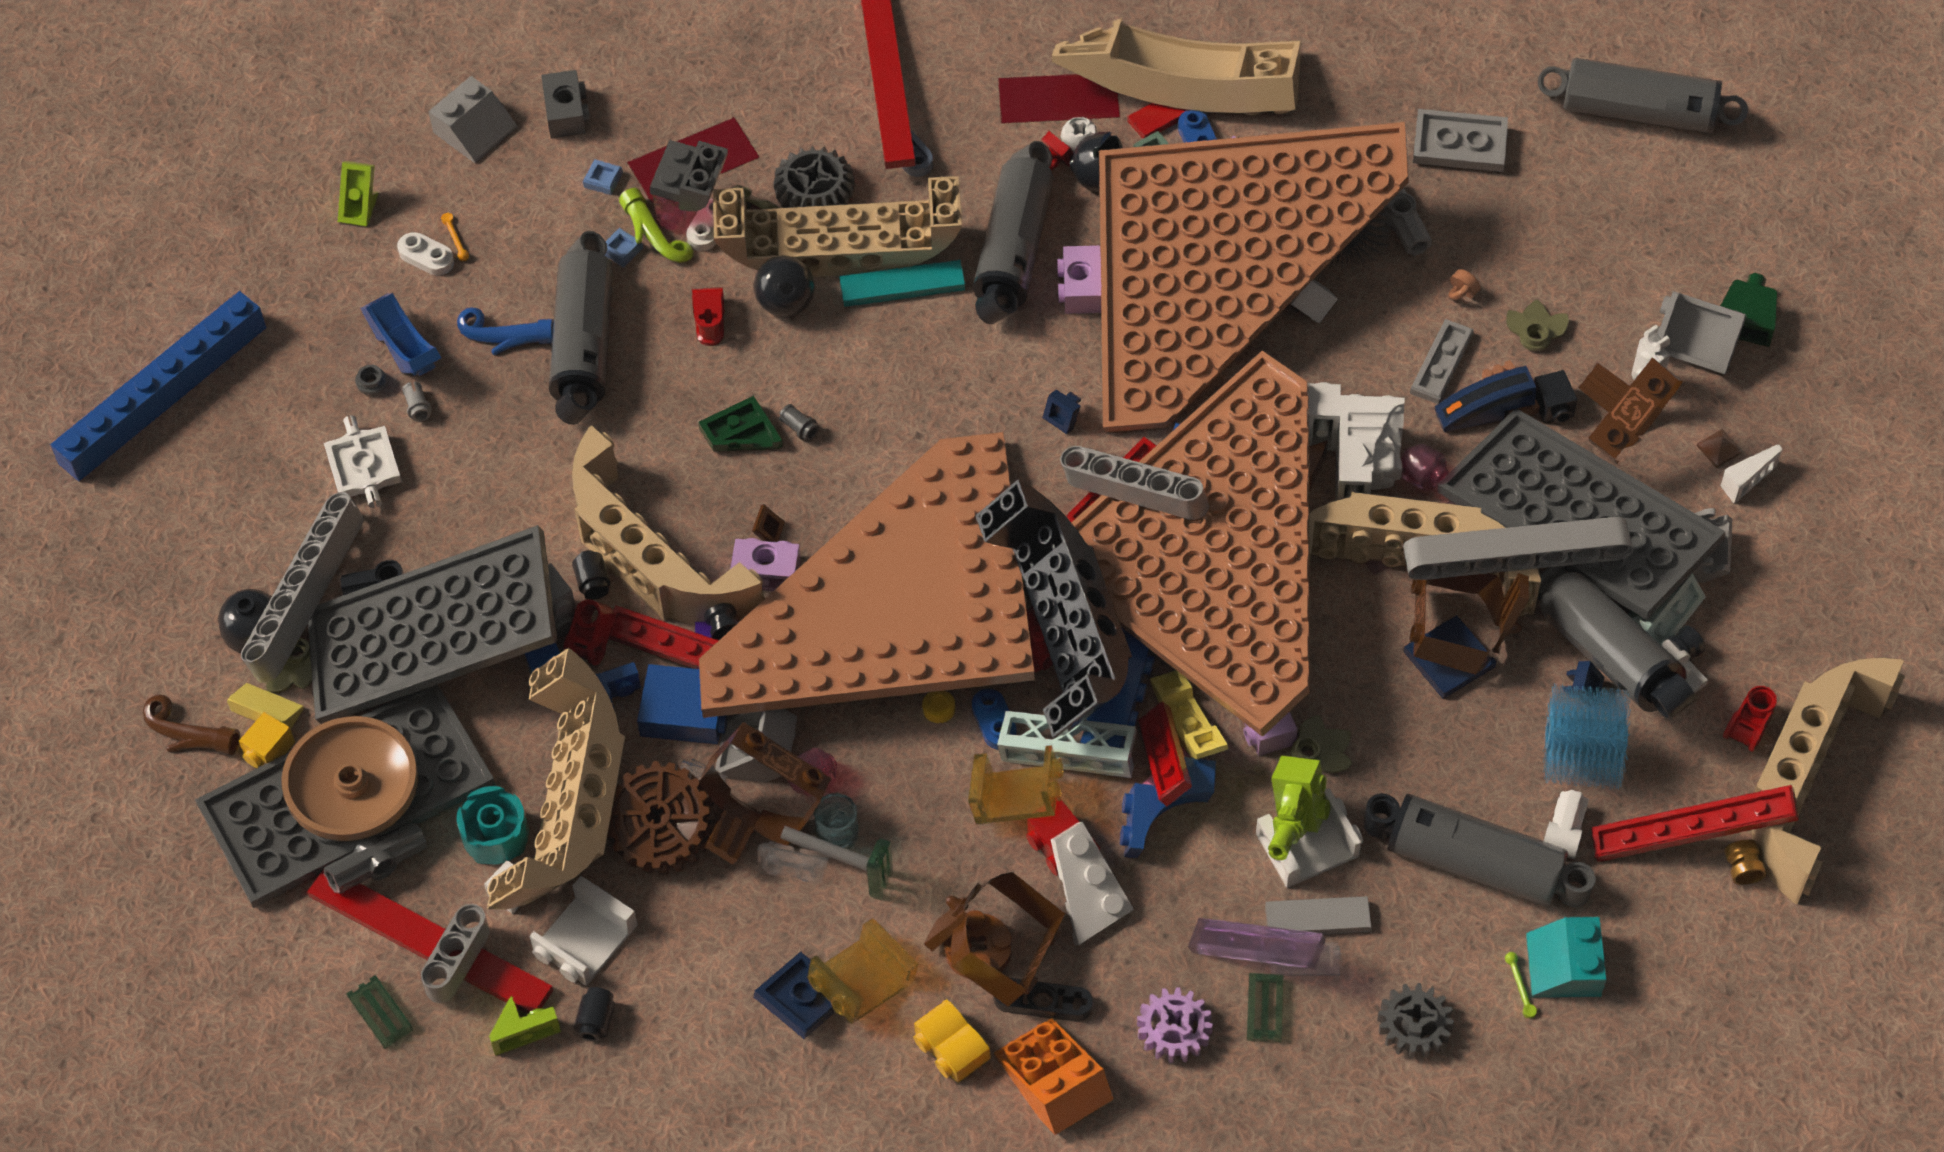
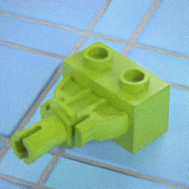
(1299, 802)

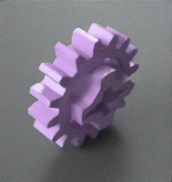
(1174, 1039)

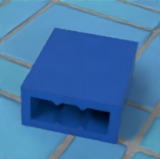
(673, 707)

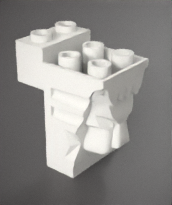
(1363, 434)

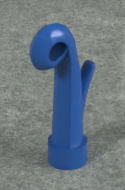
(507, 336)

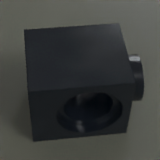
(1555, 397)

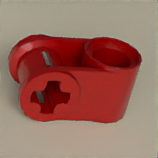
(708, 314)
(590, 634)
(1750, 722)

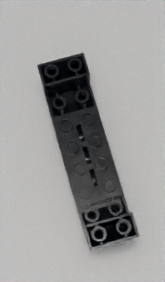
(1067, 600)

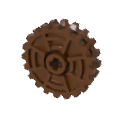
(683, 824)

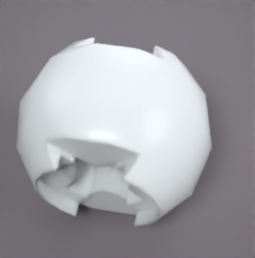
(1076, 130)

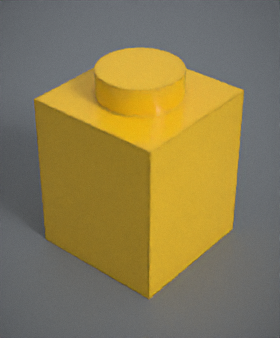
(266, 741)

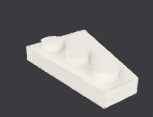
(1088, 884)

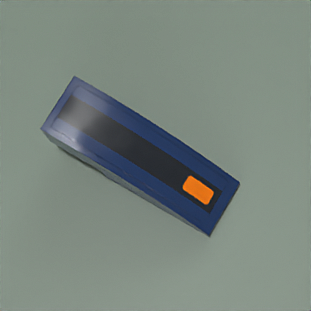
(1487, 400)

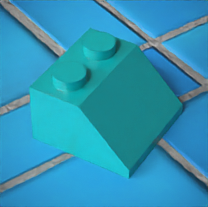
(1567, 958)

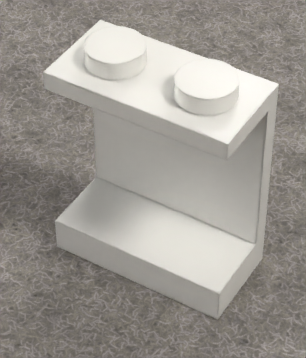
(1315, 852)
(585, 933)

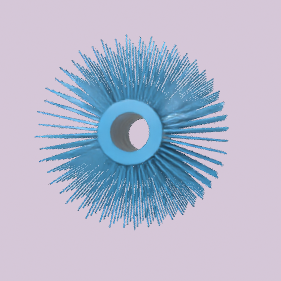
(1585, 735)

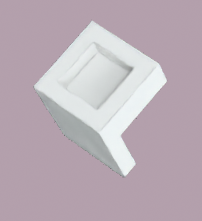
(1314, 300)

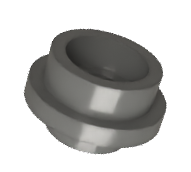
(367, 373)

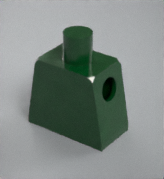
(1759, 306)

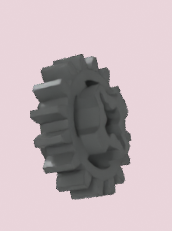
(1431, 1016)

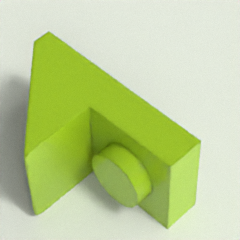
(356, 193)
(515, 1032)

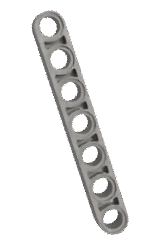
(1517, 548)
(302, 587)

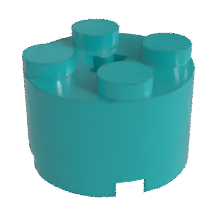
(493, 825)

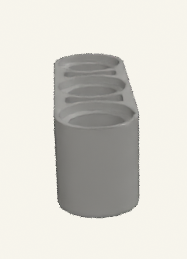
(455, 938)

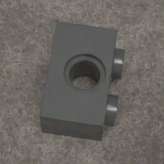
(563, 103)

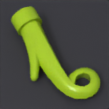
(635, 205)

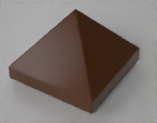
(1719, 448)
(768, 525)

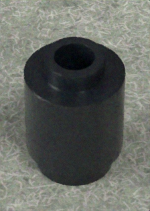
(591, 574)
(594, 1014)

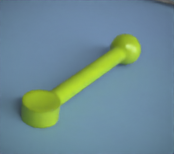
(1529, 1009)

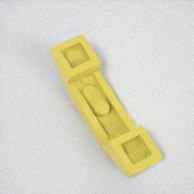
(1192, 726)

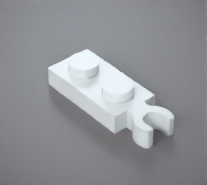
(1650, 346)

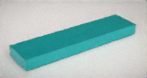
(902, 283)

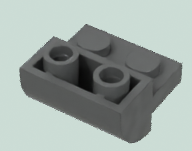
(688, 174)

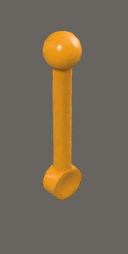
(447, 219)

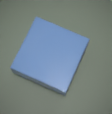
(602, 177)
(622, 247)

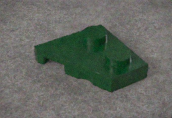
(740, 428)

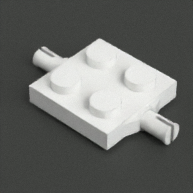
(362, 461)

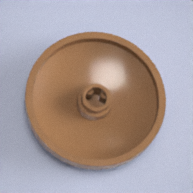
(349, 778)

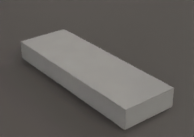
(1441, 361)
(1321, 915)

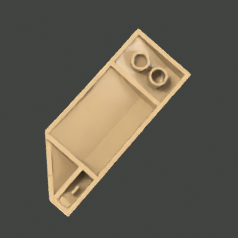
(1186, 71)

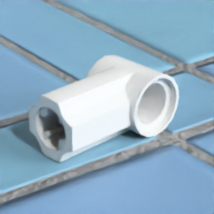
(1567, 821)

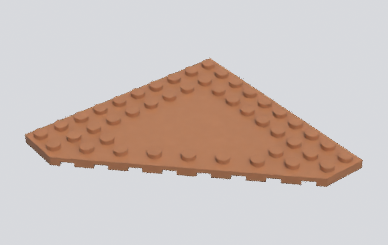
(1216, 244)
(1233, 588)
(889, 602)

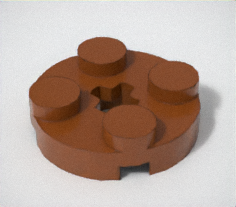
(995, 937)

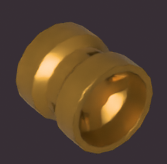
(1745, 862)

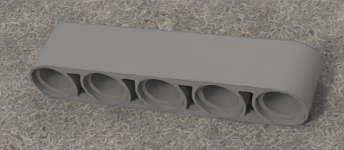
(1134, 482)

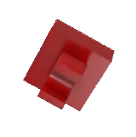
(1058, 150)

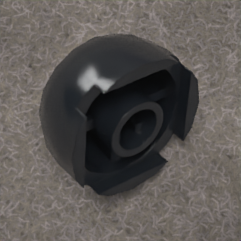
(1085, 160)
(784, 286)
(240, 615)

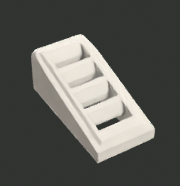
(1746, 474)

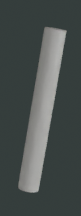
(824, 847)

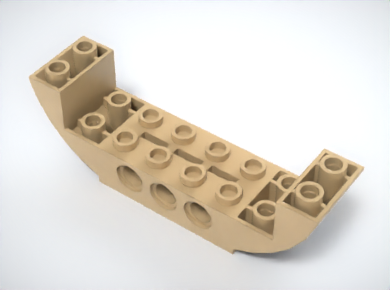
(840, 237)
(1380, 525)
(639, 554)
(1800, 751)
(578, 787)

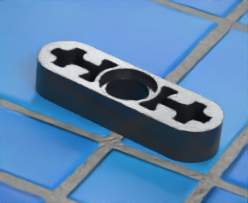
(1066, 1013)

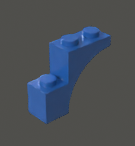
(404, 342)
(1144, 805)

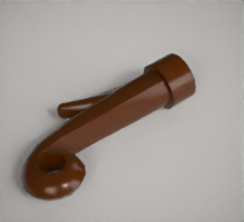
(190, 736)

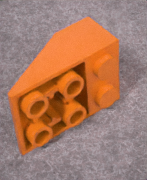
(1055, 1075)

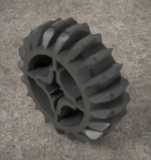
(817, 176)

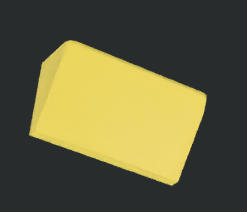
(253, 701)

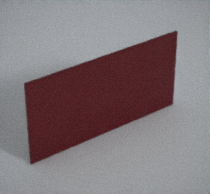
(1054, 99)
(725, 135)

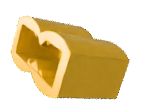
(951, 1041)

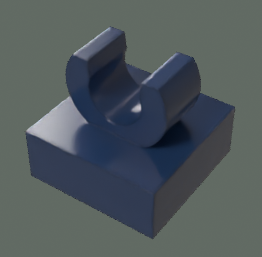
(1062, 410)
(1587, 676)

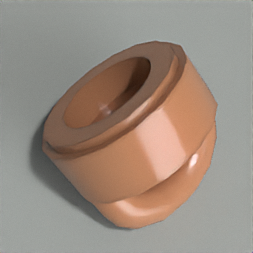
(1463, 285)

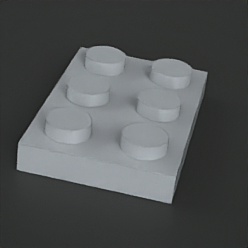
(1460, 140)

